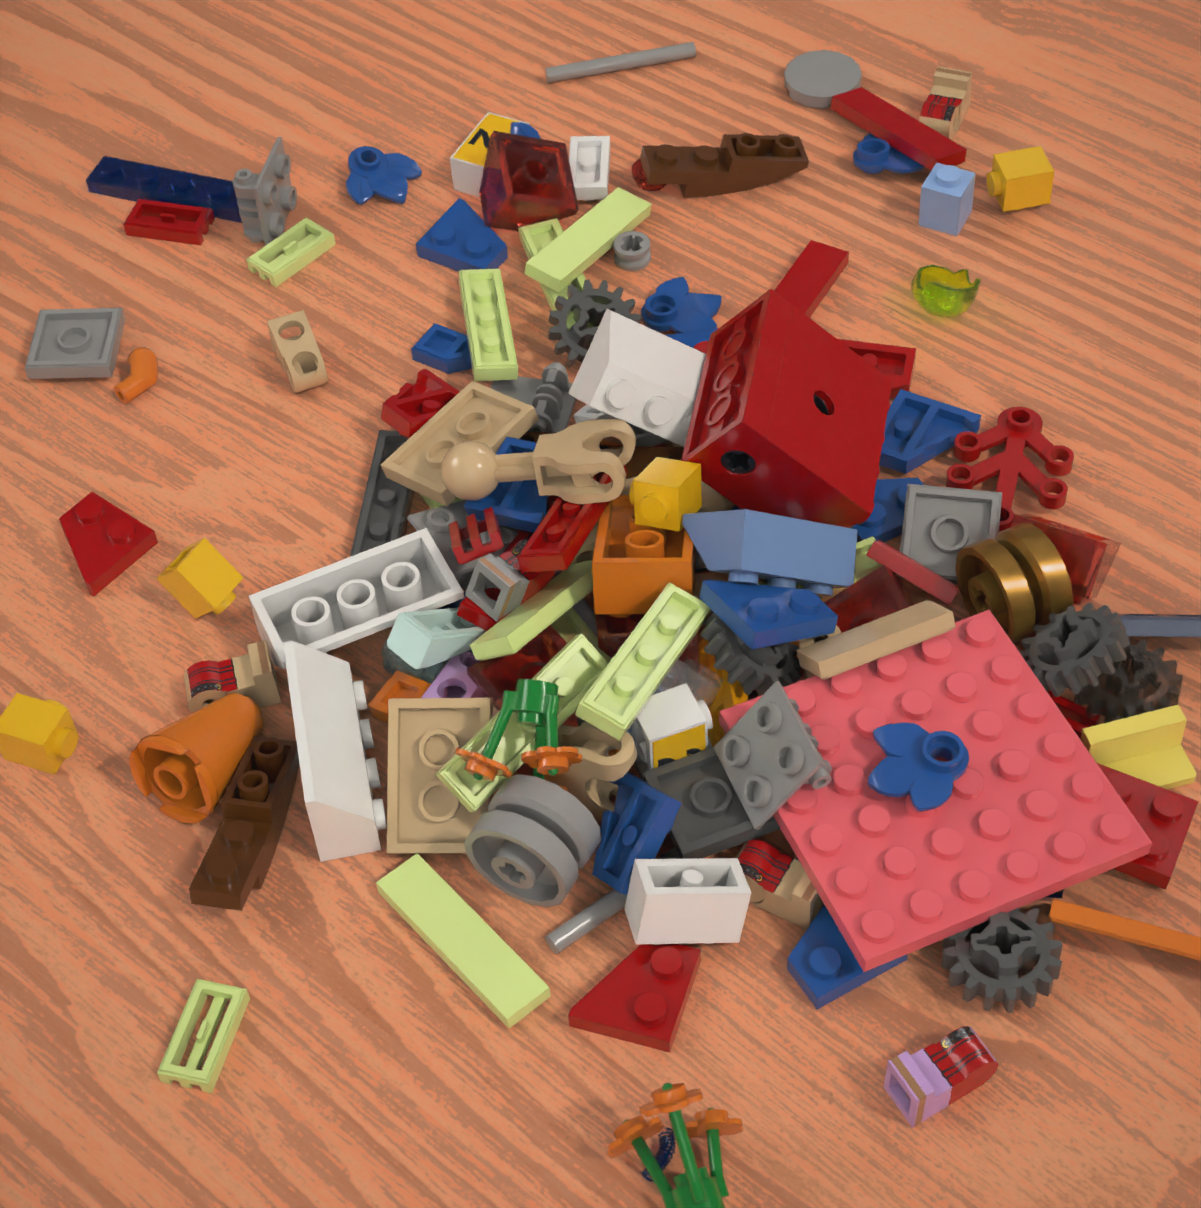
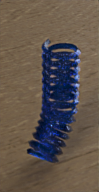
(662, 1147)

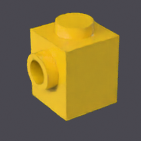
(1021, 178)
(666, 492)
(201, 579)
(37, 733)

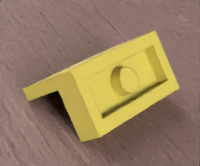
(1144, 747)

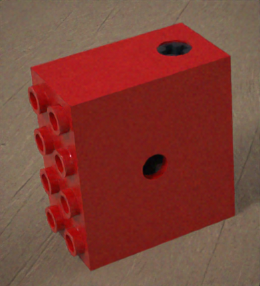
(788, 417)

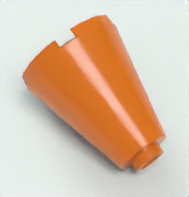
(196, 756)

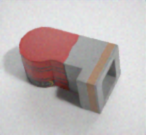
(505, 574)

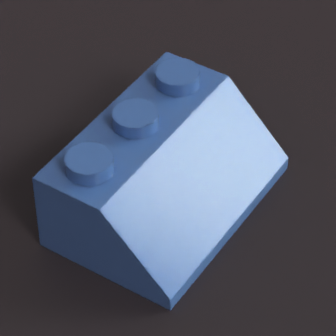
(774, 549)

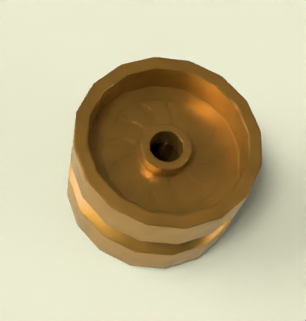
(1015, 578)

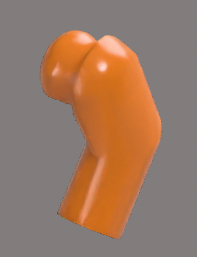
(142, 375)

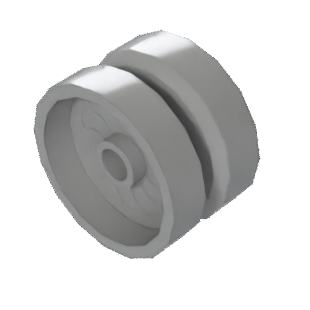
(533, 840)

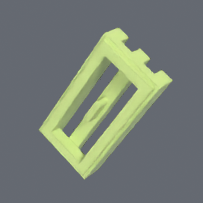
(295, 253)
(190, 1074)

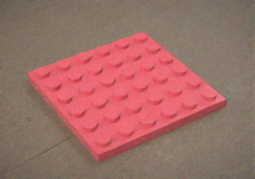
(1018, 820)

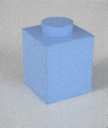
(946, 199)

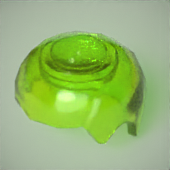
(943, 291)

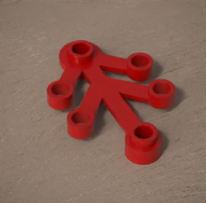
(1017, 429)

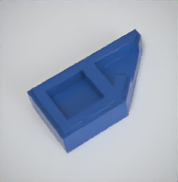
(443, 350)

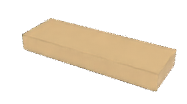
(876, 639)

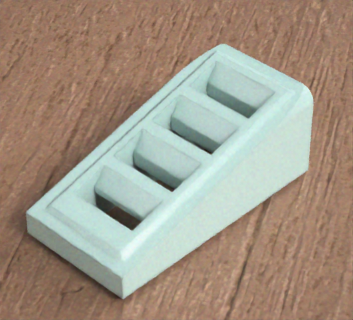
(431, 636)

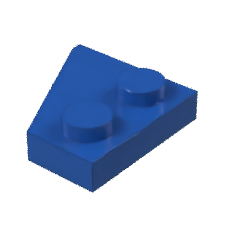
(921, 430)
(826, 964)

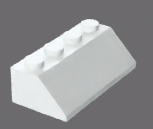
(640, 377)
(355, 596)
(333, 754)

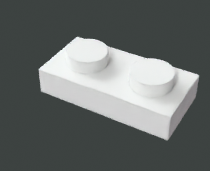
(590, 166)

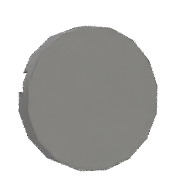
(819, 76)

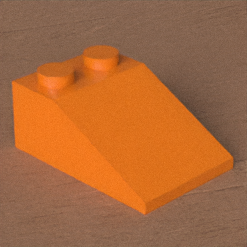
(637, 562)

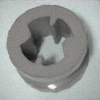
(632, 251)

